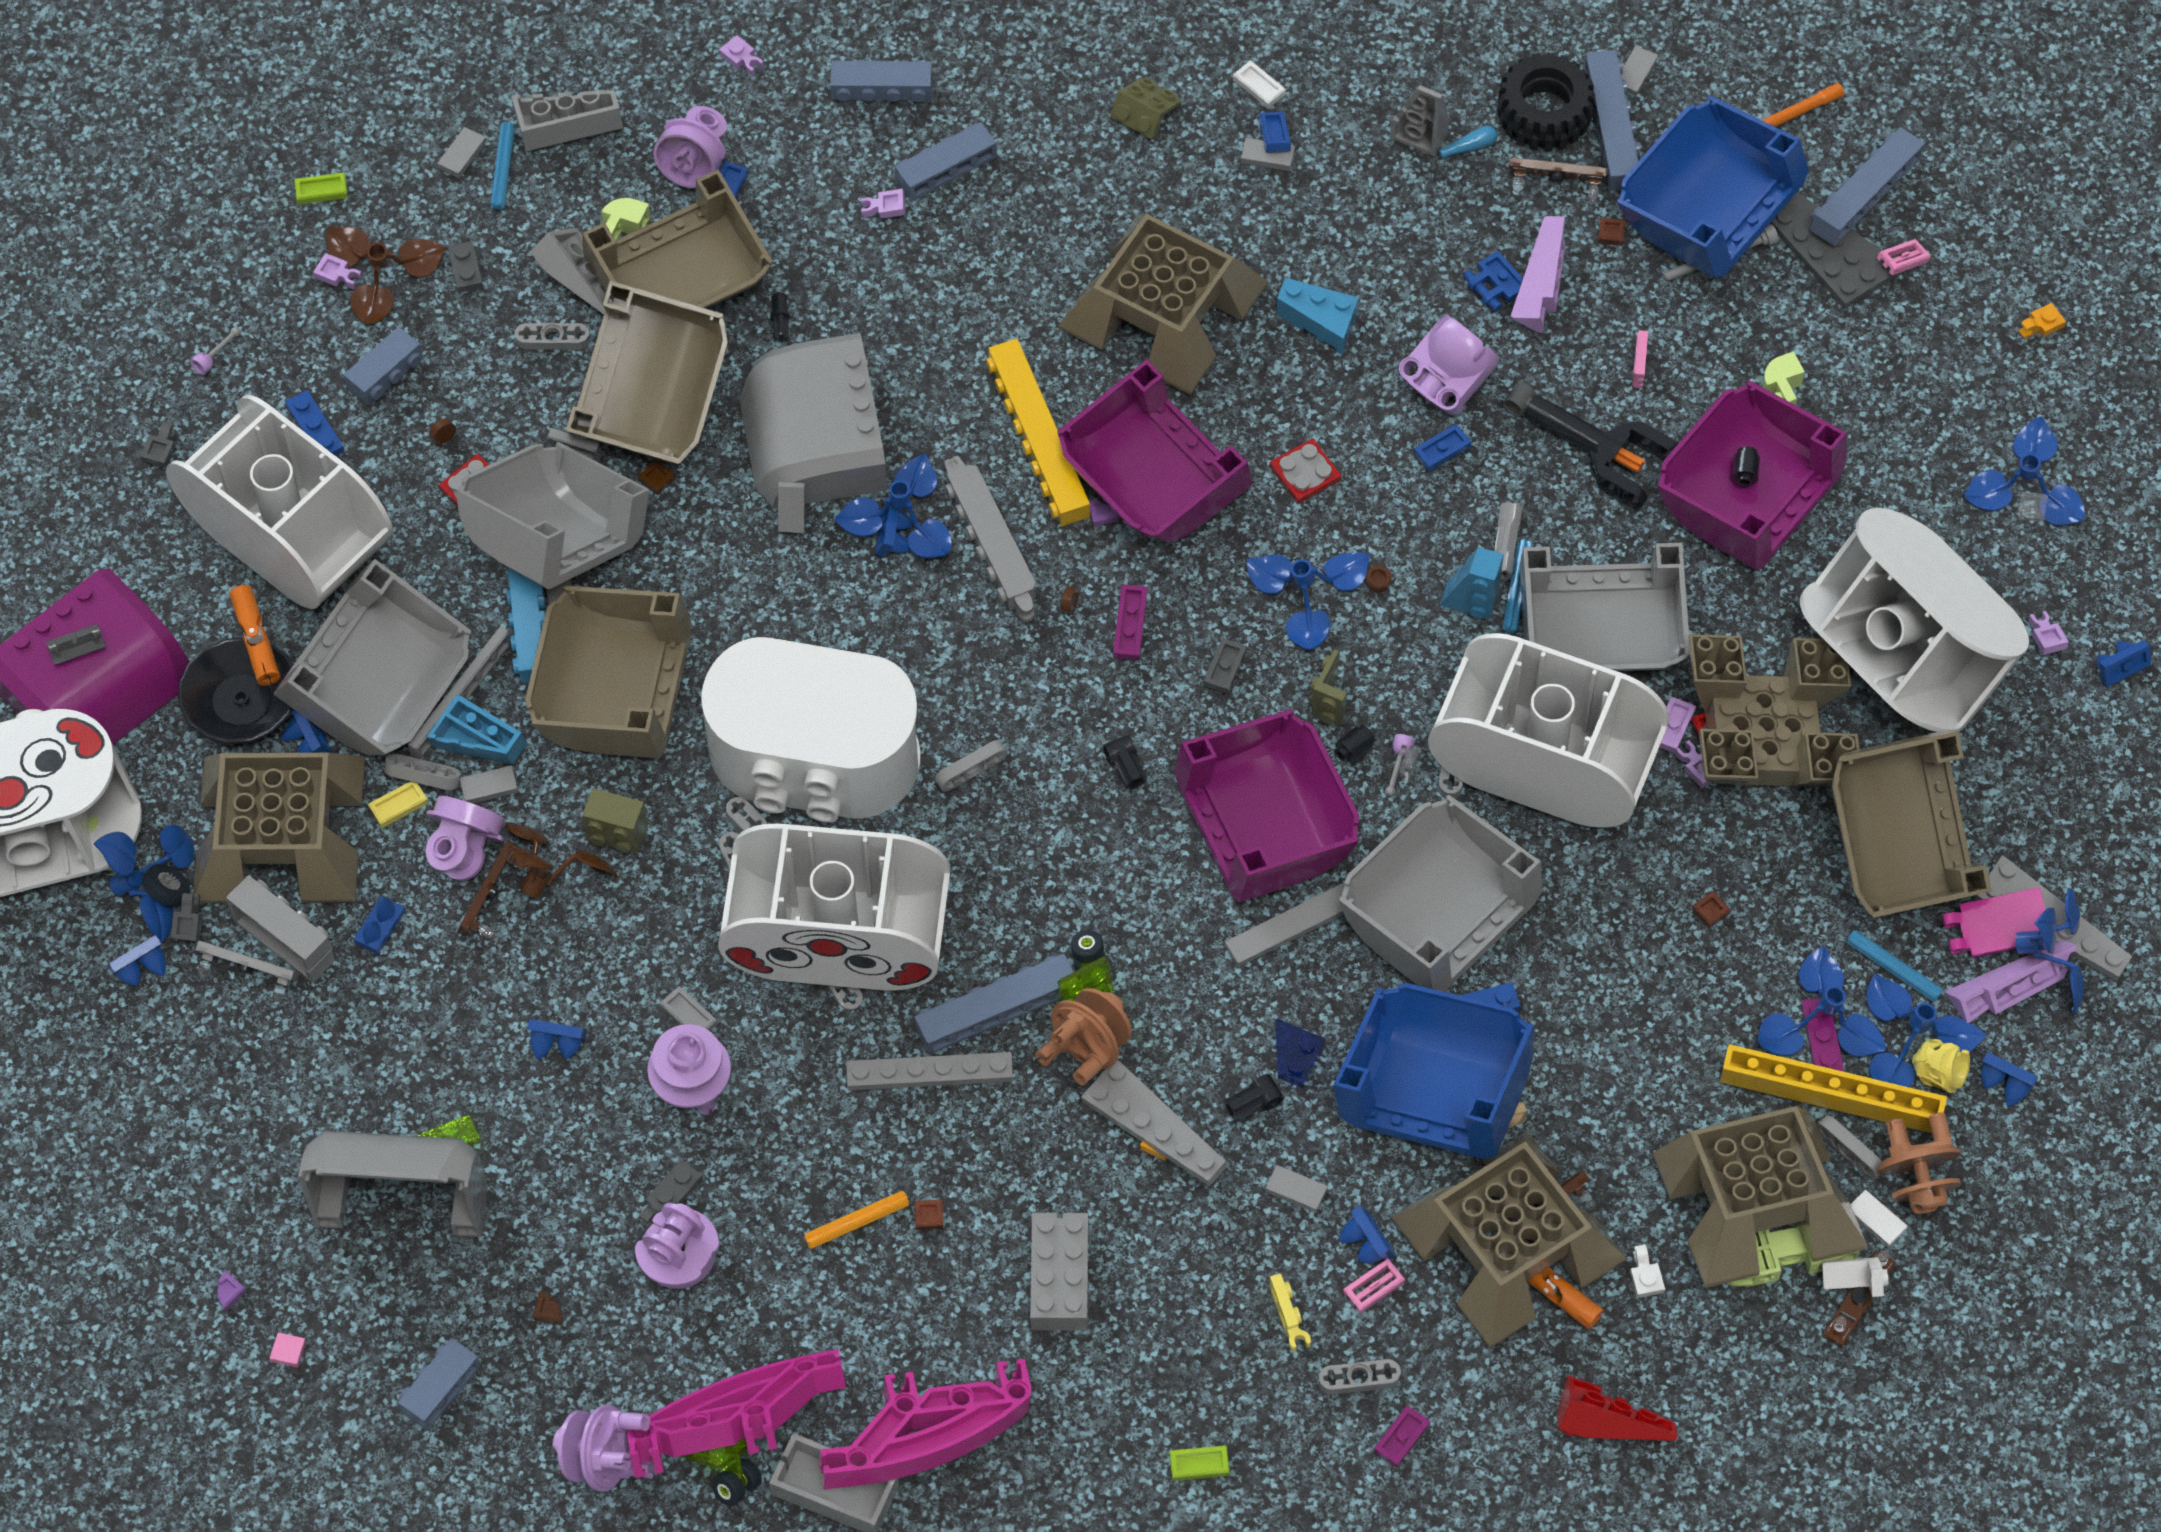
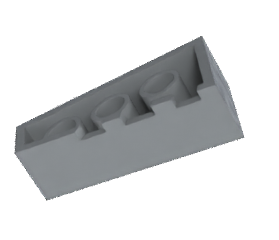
(565, 117)

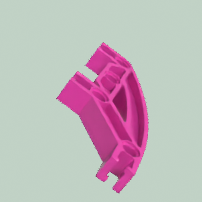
(735, 1408)
(948, 1432)

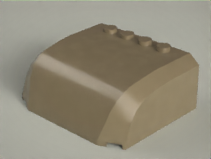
(687, 256)
(650, 374)
(609, 670)
(1905, 825)

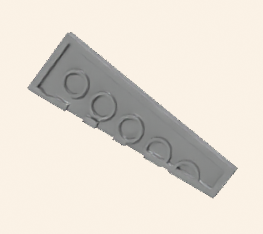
(2091, 944)
(1142, 1114)

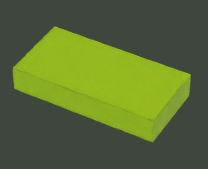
(321, 188)
(1199, 1463)

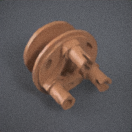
(1088, 1031)
(1927, 1194)

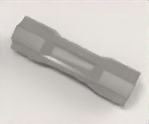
(1506, 538)

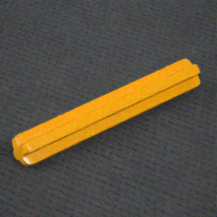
(856, 1219)

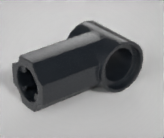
(1123, 756)
(1259, 1095)

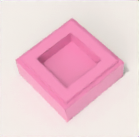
(287, 1350)

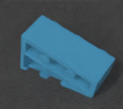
(1319, 311)
(1475, 584)
(476, 733)

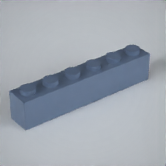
(1612, 116)
(1866, 186)
(992, 1004)

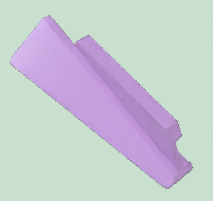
(1542, 277)
(2009, 983)

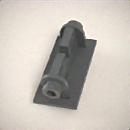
(75, 644)

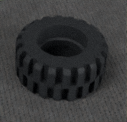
(1548, 75)

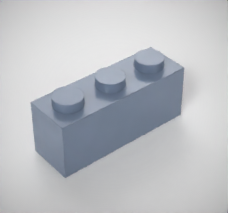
(383, 366)
(438, 1383)

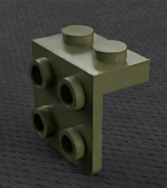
(1143, 106)
(1327, 701)

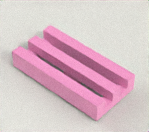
(1906, 260)
(1640, 359)
(1356, 1299)

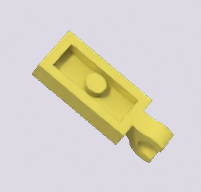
(1288, 1314)

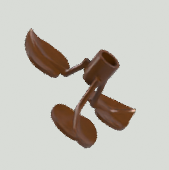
(368, 301)
(538, 866)

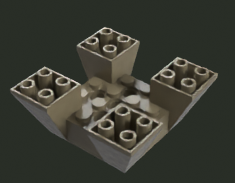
(1166, 288)
(1768, 725)
(300, 836)
(1519, 1175)
(1756, 1179)

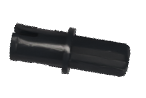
(780, 316)

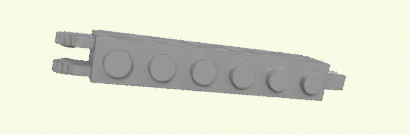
(991, 537)

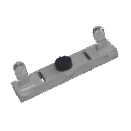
(246, 964)

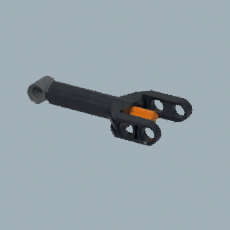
(1605, 447)

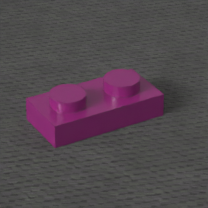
(1401, 1436)

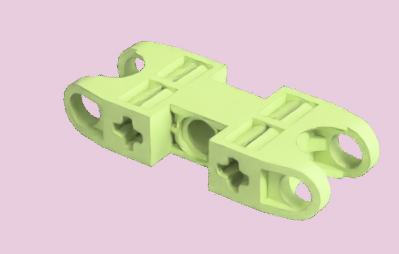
(1783, 1249)

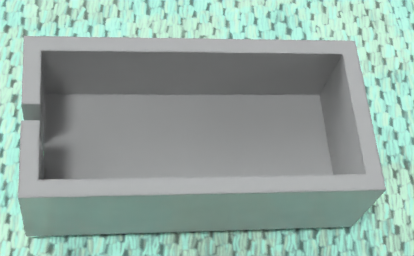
(281, 928)
(1059, 1272)
(855, 1506)

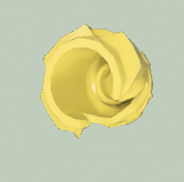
(1941, 1065)

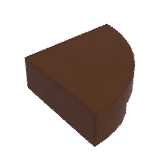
(547, 1310)

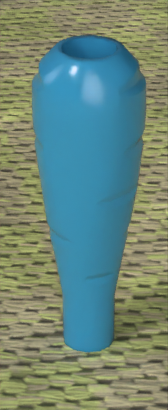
(1473, 141)

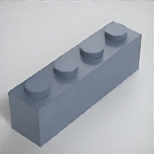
(881, 80)
(945, 161)

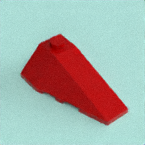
(1594, 1415)

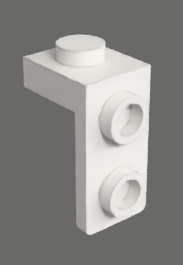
(1855, 1273)

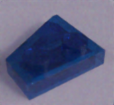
(1296, 1052)

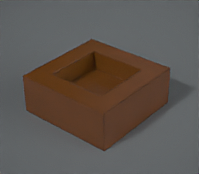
(656, 477)

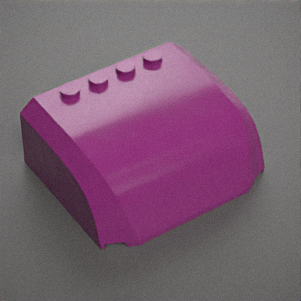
(1151, 459)
(1797, 468)
(112, 685)
(1267, 803)

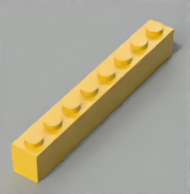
(1038, 432)
(1830, 1088)

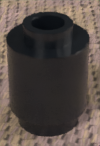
(1746, 466)
(1354, 744)

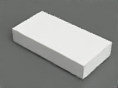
(1259, 84)
(1877, 1219)

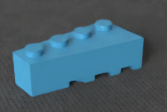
(526, 619)

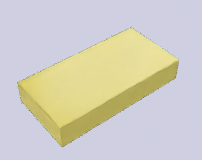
(398, 803)

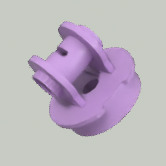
(691, 146)
(461, 837)
(660, 1248)

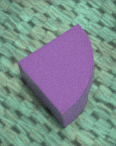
(1102, 513)
(229, 1290)

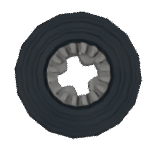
(165, 884)

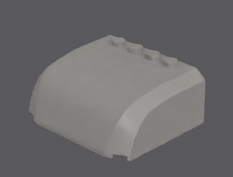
(813, 421)
(551, 512)
(1609, 612)
(376, 663)
(1440, 892)
(340, 1155)

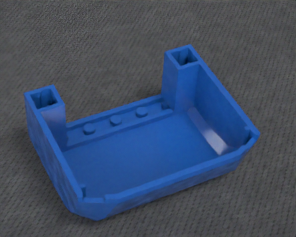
(1712, 185)
(1436, 1069)

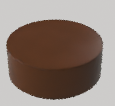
(442, 431)
(1378, 578)
(1069, 600)

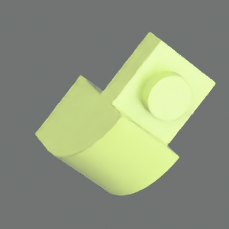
(625, 216)
(1784, 375)

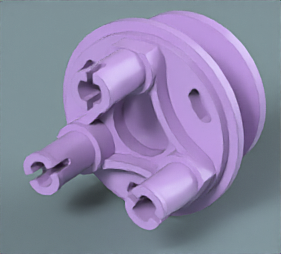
(689, 1068)
(597, 1446)

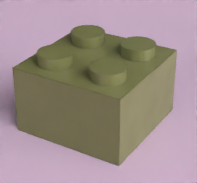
(614, 821)

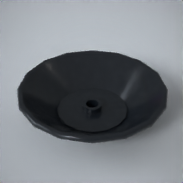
(216, 682)

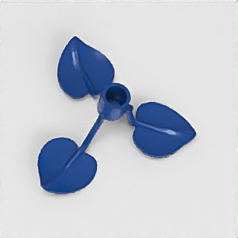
(2032, 446)
(915, 478)
(1272, 571)
(120, 853)
(2045, 939)
(1821, 975)
(1889, 1000)

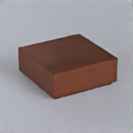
(1611, 231)
(1711, 909)
(929, 1215)

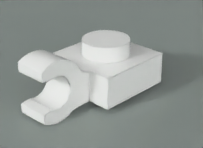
(1646, 1276)

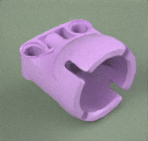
(1449, 365)

